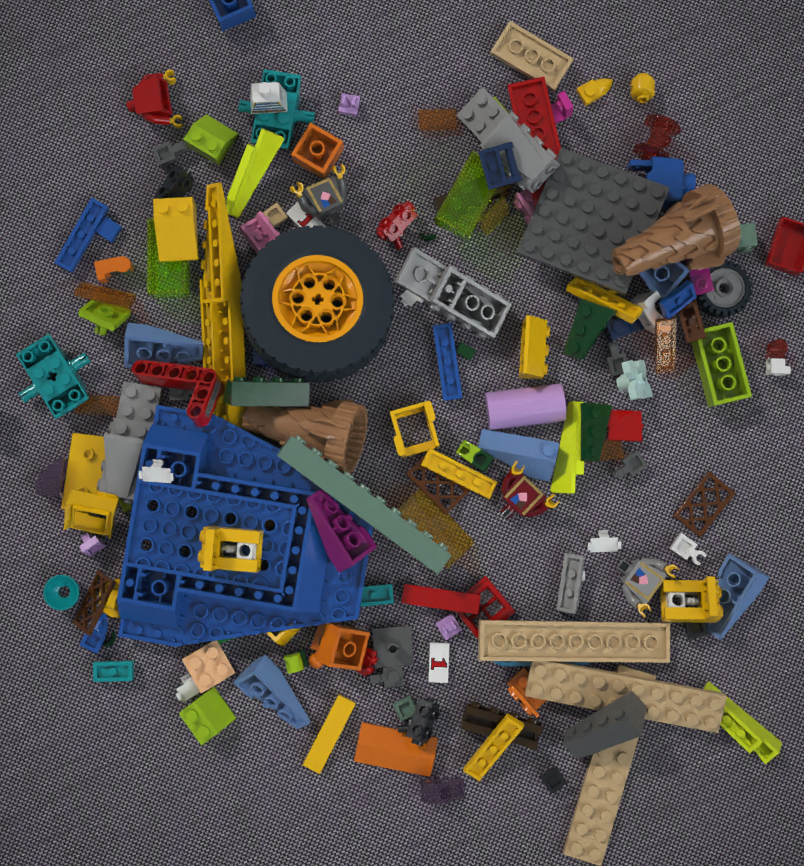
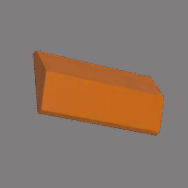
(393, 750)

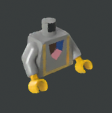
(643, 580)

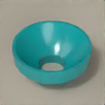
(52, 592)

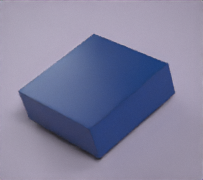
(109, 229)

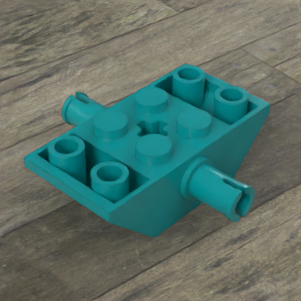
(283, 122)
(45, 360)

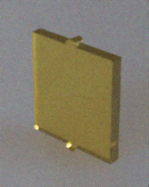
(494, 216)

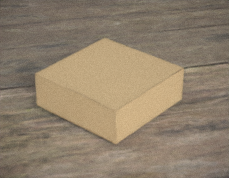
(275, 215)

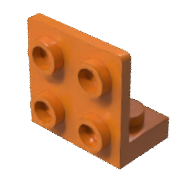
(517, 689)

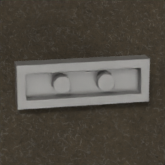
(570, 583)

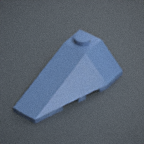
(159, 345)
(533, 453)
(739, 587)
(267, 683)

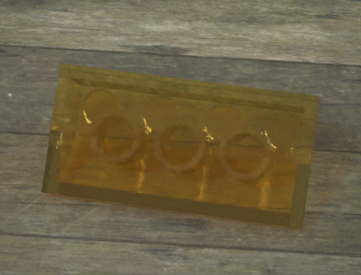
(435, 522)

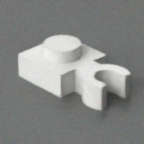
(686, 548)

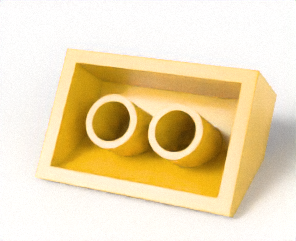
(533, 348)

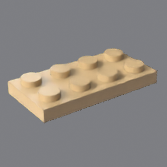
(531, 55)

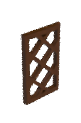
(436, 498)
(720, 504)
(96, 613)

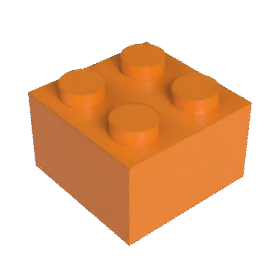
(317, 151)
(343, 646)

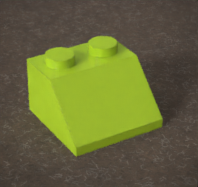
(210, 138)
(207, 715)

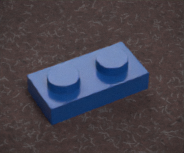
(677, 299)

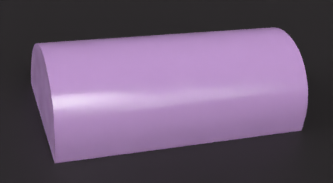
(525, 406)

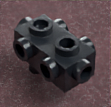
(176, 183)
(422, 721)

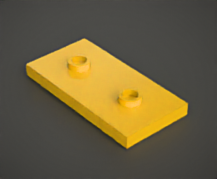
(84, 465)

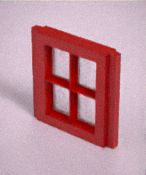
(492, 605)

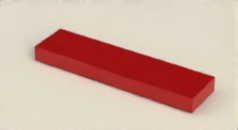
(441, 599)

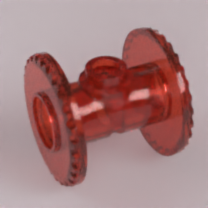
(660, 137)

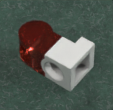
(776, 358)

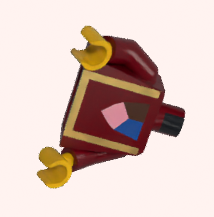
(523, 496)

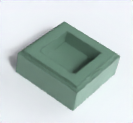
(405, 708)

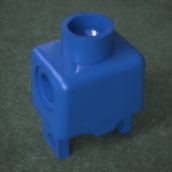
(668, 173)

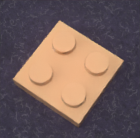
(208, 666)

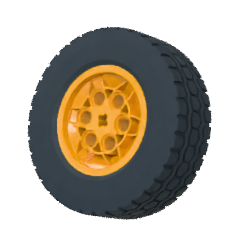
(313, 347)

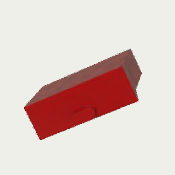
(787, 247)

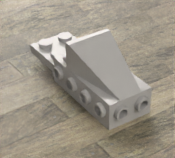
(497, 126)
(453, 294)
(126, 439)

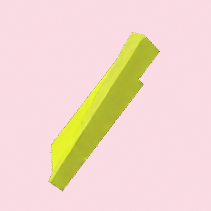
(251, 170)
(569, 453)
(747, 730)

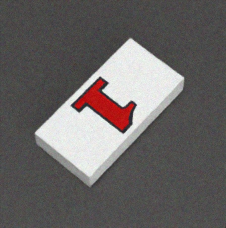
(301, 218)
(438, 662)

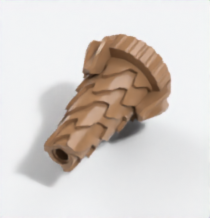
(696, 229)
(334, 429)

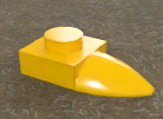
(593, 90)

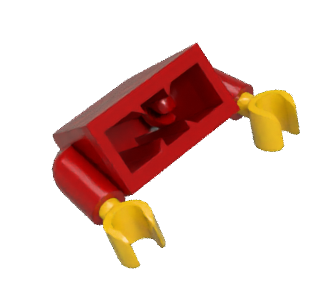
(153, 100)

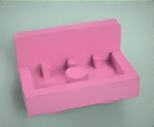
(258, 231)

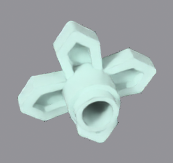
(634, 380)

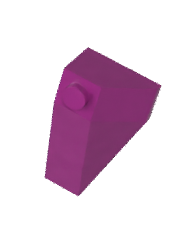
(341, 537)

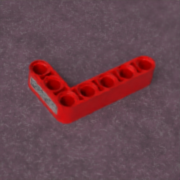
(201, 380)

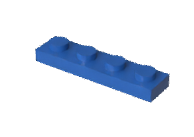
(81, 235)
(447, 362)

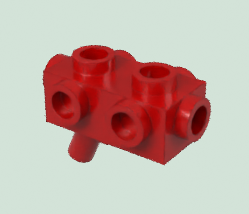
(393, 226)

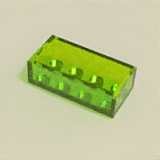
(466, 200)
(165, 278)

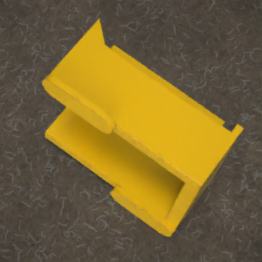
(425, 407)
(102, 504)

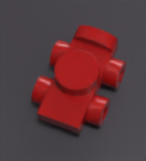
(369, 660)

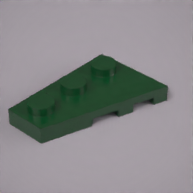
(587, 325)
(593, 430)

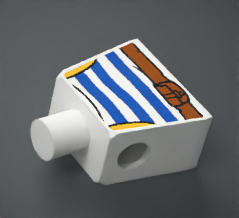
(268, 98)

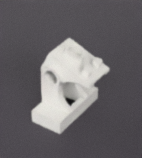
(649, 312)

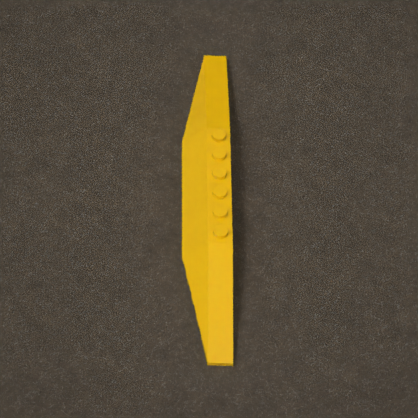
(221, 302)

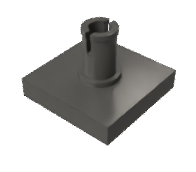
(393, 646)

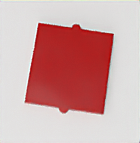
(625, 426)

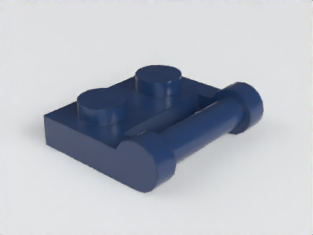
(493, 166)

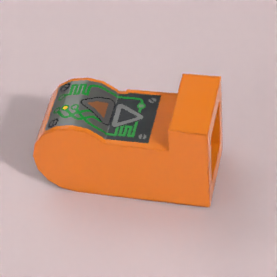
(113, 267)

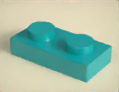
(377, 595)
(113, 671)

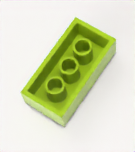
(721, 366)

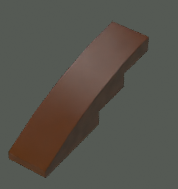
(691, 319)

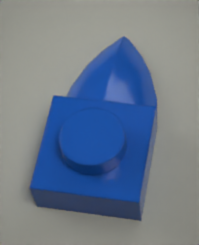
(98, 636)

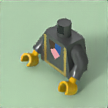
(323, 198)

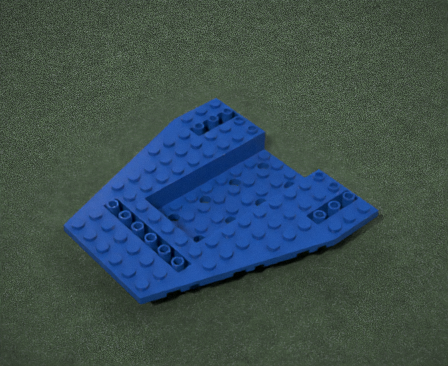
(219, 473)

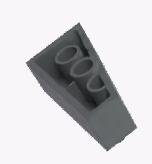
(607, 727)

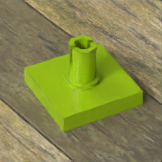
(104, 315)

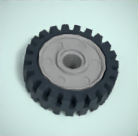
(737, 291)

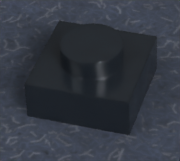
(695, 630)
(553, 779)

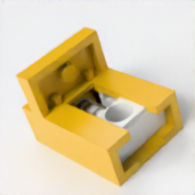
(213, 548)
(707, 601)

